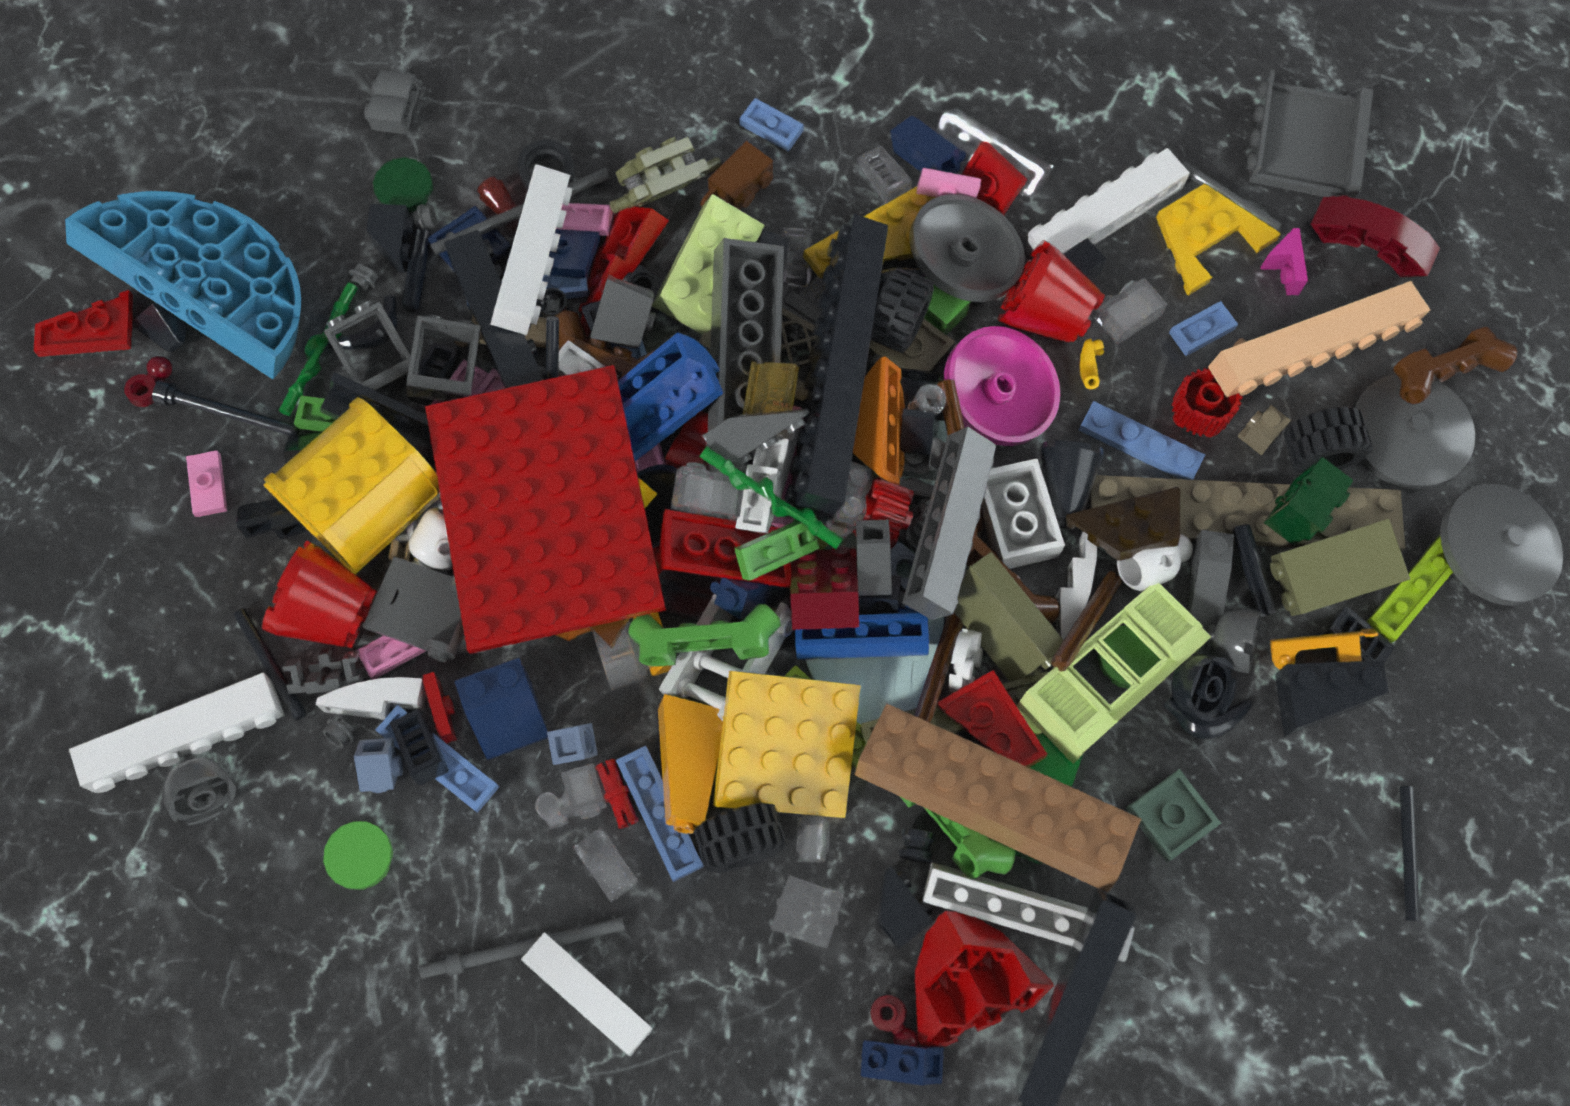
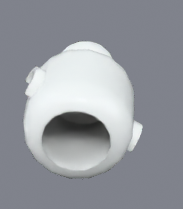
(430, 542)
(1154, 565)

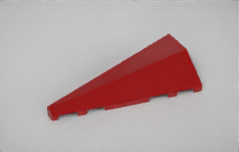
(628, 242)

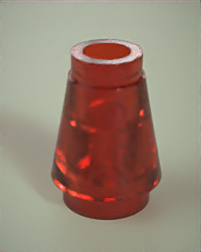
(495, 195)

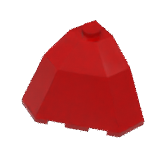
(971, 978)

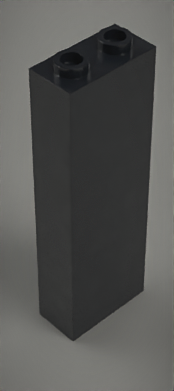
(1074, 1000)

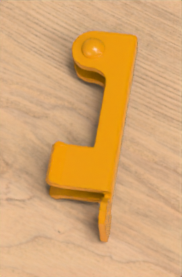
(1347, 646)

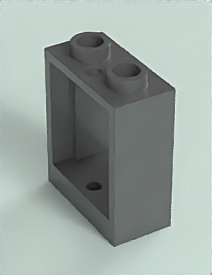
(364, 312)
(438, 388)

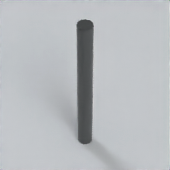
(1201, 178)

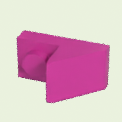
(1290, 259)

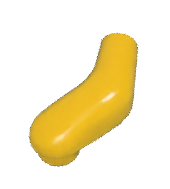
(1088, 364)

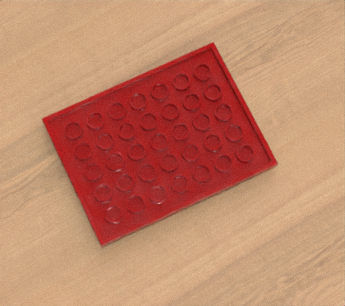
(543, 509)

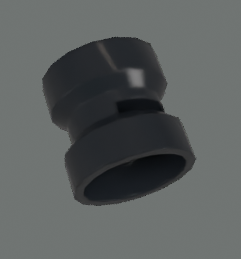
(553, 301)

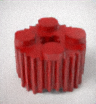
(1203, 405)
(889, 503)

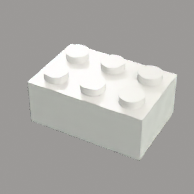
(1020, 515)

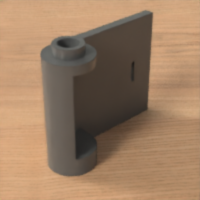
(421, 613)

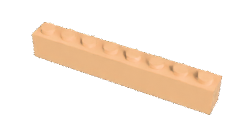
(1318, 339)

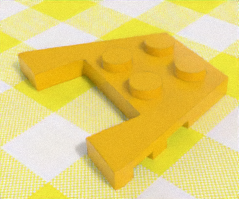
(1202, 221)

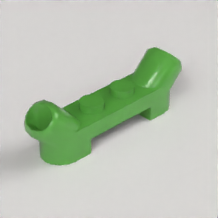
(746, 637)
(974, 851)

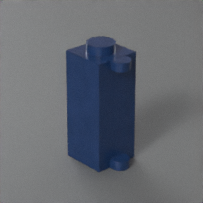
(925, 147)
(742, 596)

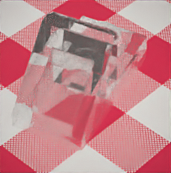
(605, 864)

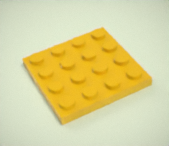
(786, 743)

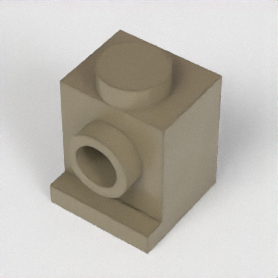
(1264, 429)

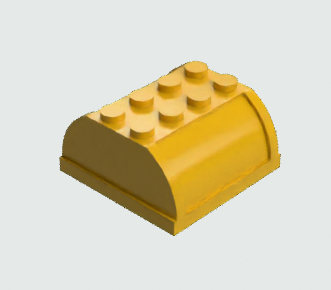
(356, 485)

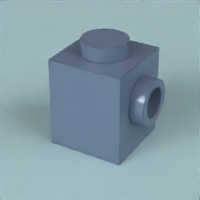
(377, 765)

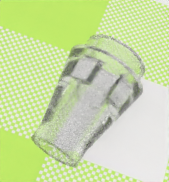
(929, 399)

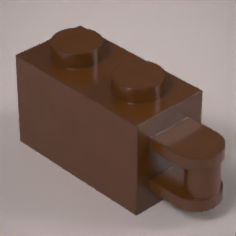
(741, 177)

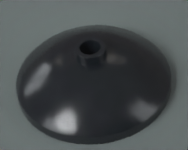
(661, 480)

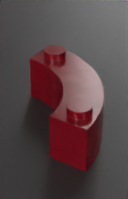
(1395, 237)

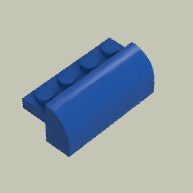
(667, 391)
(875, 637)

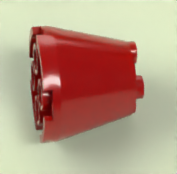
(1051, 297)
(319, 600)

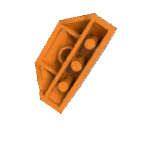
(881, 421)

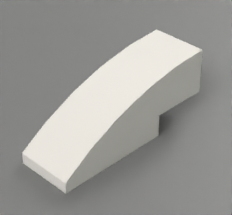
(375, 697)

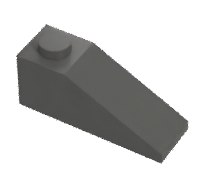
(1209, 576)

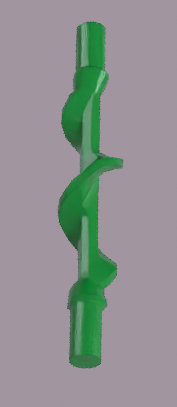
(313, 350)
(765, 489)

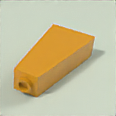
(689, 759)

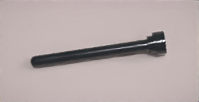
(168, 394)

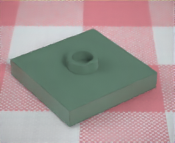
(1173, 815)

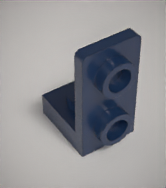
(902, 1063)

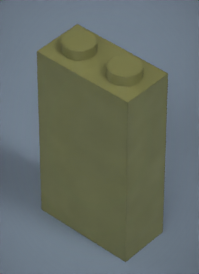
(1339, 568)
(1010, 623)

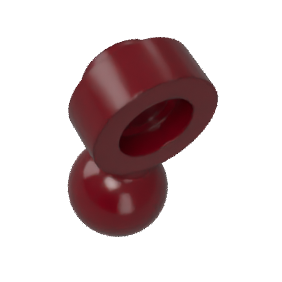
(157, 368)
(902, 1035)

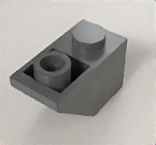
(873, 557)

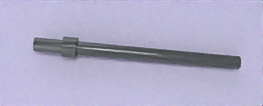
(456, 963)

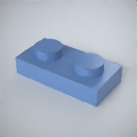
(771, 124)
(1203, 328)

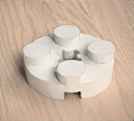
(965, 657)

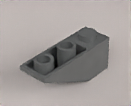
(746, 432)

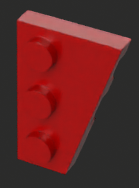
(95, 329)
(993, 720)

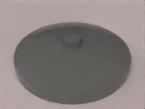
(966, 248)
(1418, 442)
(1501, 544)

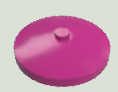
(1004, 385)

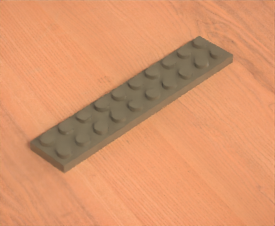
(1224, 505)

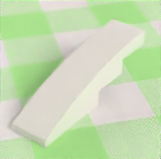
(772, 463)
(1079, 585)
(587, 994)

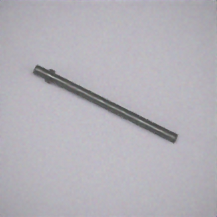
(515, 213)

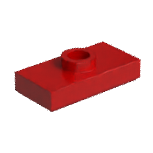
(440, 706)

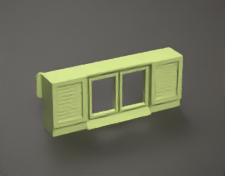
(1074, 712)

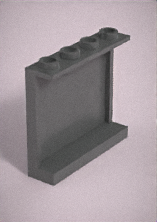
(1309, 139)

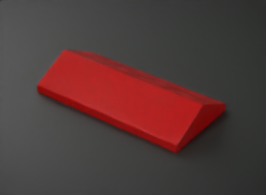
(707, 547)

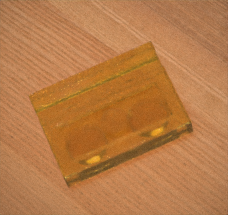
(770, 387)

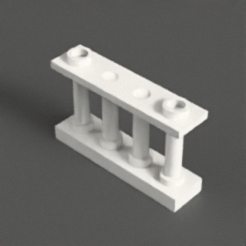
(688, 665)

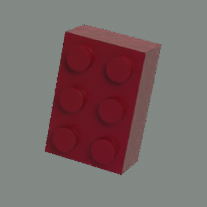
(825, 590)

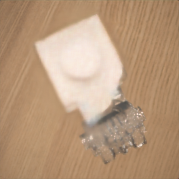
(581, 798)

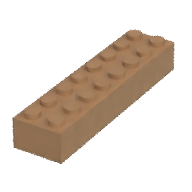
(998, 797)

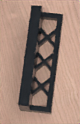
(406, 420)

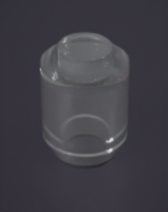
(813, 837)

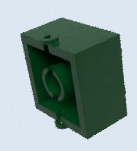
(1309, 502)

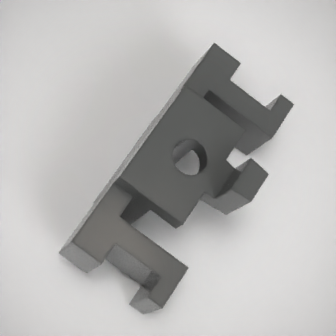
(342, 673)

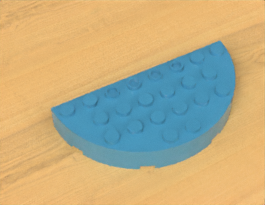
(201, 266)

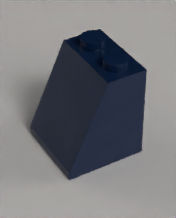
(502, 708)

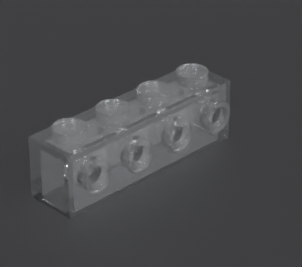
(969, 133)

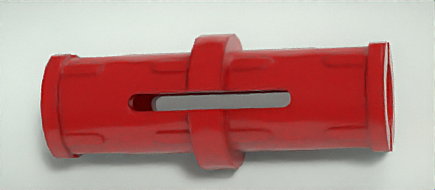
(617, 793)

